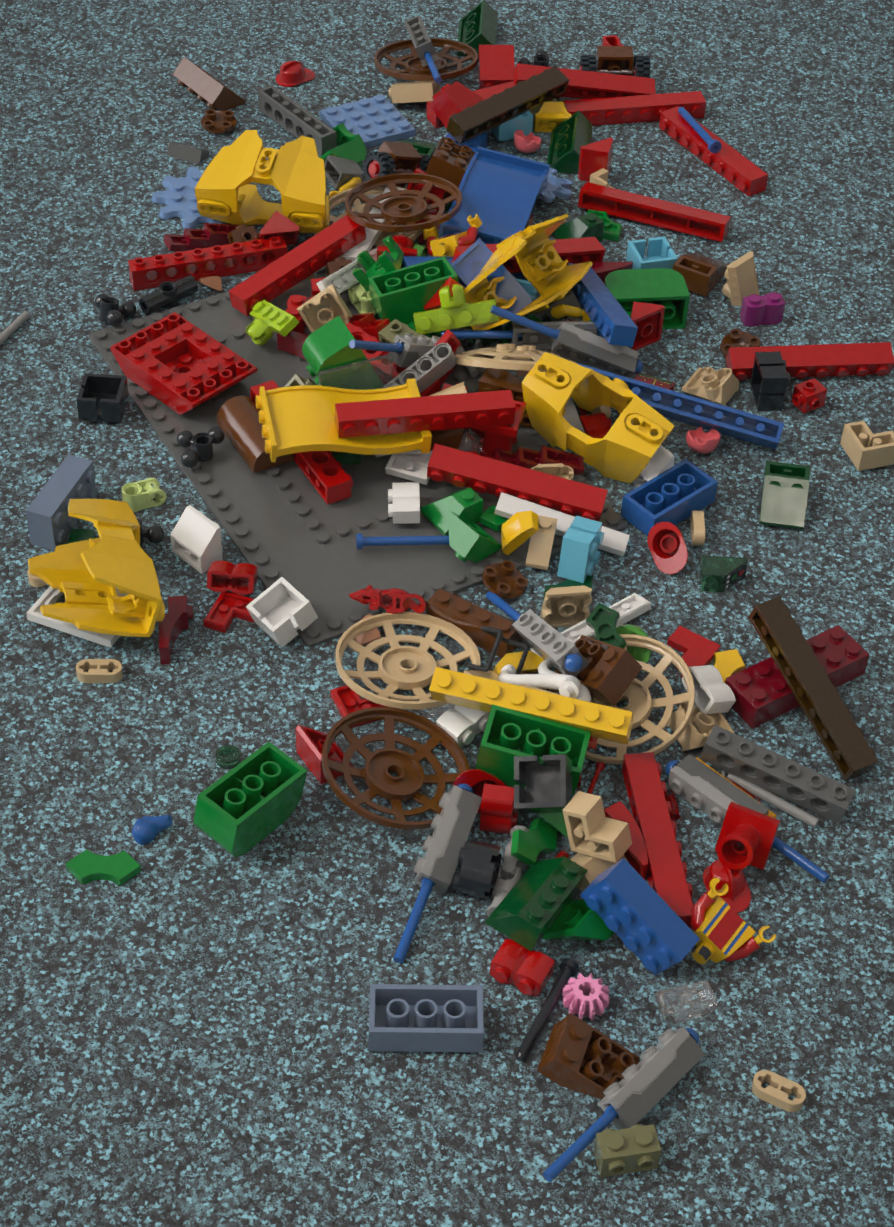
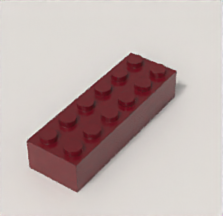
(764, 693)

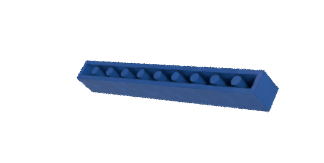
(704, 413)

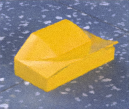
(550, 116)
(518, 530)
(530, 665)

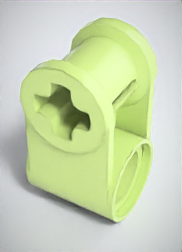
(361, 299)
(141, 494)

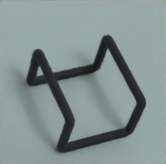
(498, 634)

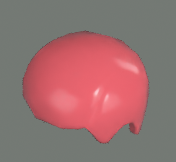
(527, 143)
(702, 441)

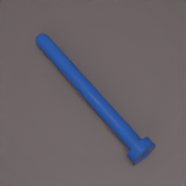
(713, 145)
(400, 540)

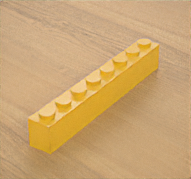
(481, 693)

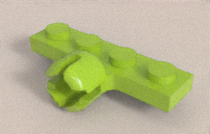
(454, 312)
(269, 320)

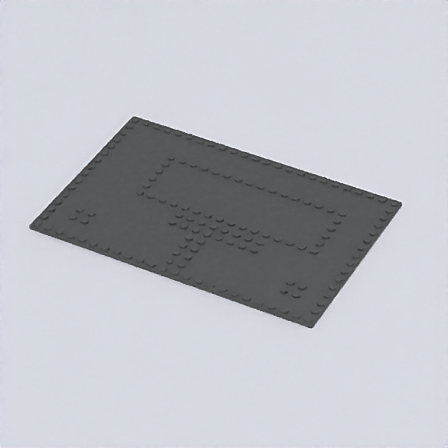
(278, 513)

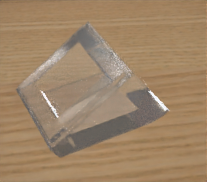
(470, 443)

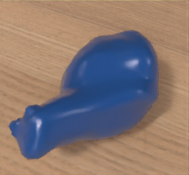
(148, 827)

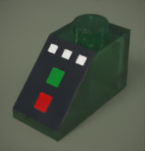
(721, 572)

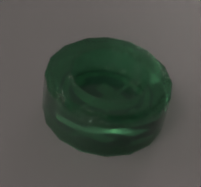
(228, 756)

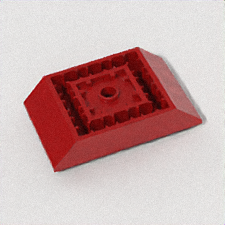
(179, 363)

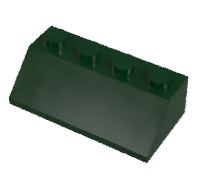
(478, 27)
(566, 143)
(537, 900)

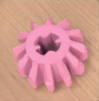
(586, 996)

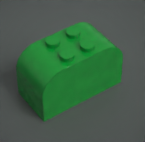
(652, 286)
(408, 289)
(330, 348)
(521, 734)
(250, 800)

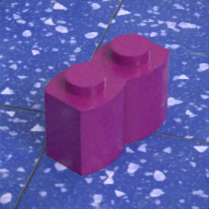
(762, 309)

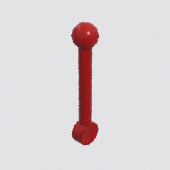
(600, 766)

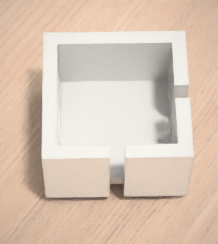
(282, 611)

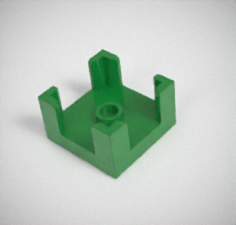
(386, 262)

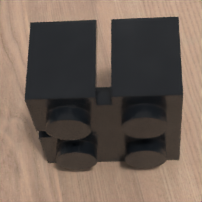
(769, 381)
(102, 397)
(546, 787)

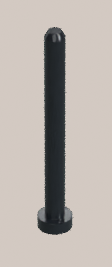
(568, 968)

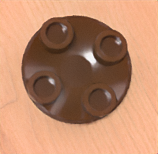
(218, 121)
(738, 339)
(504, 580)

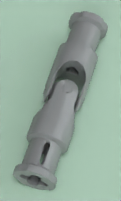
(509, 871)

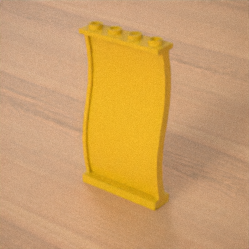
(304, 421)

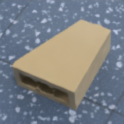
(413, 91)

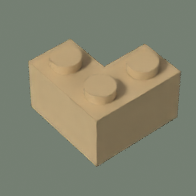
(865, 448)
(593, 832)

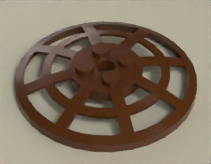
(413, 67)
(403, 206)
(390, 759)

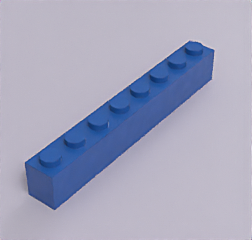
(604, 310)

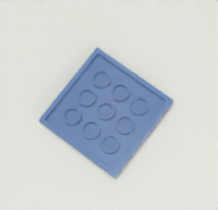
(371, 118)

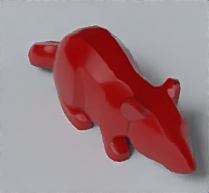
(393, 599)

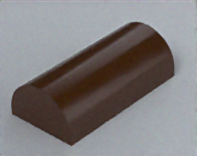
(242, 427)

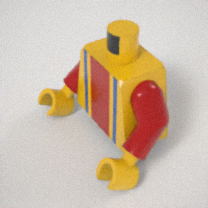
(446, 245)
(721, 929)

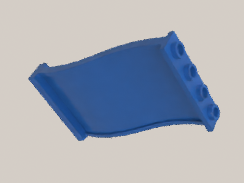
(501, 193)

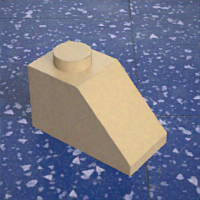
(541, 543)

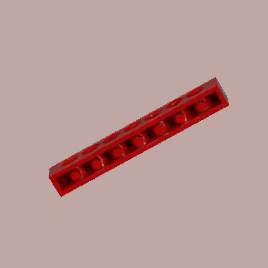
(206, 262)
(318, 466)

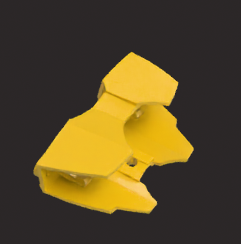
(293, 170)
(538, 264)
(627, 445)
(95, 567)

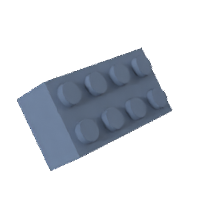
(49, 510)
(426, 1018)

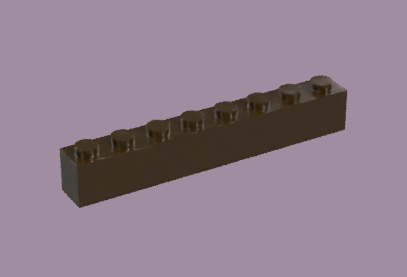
(507, 104)
(813, 689)

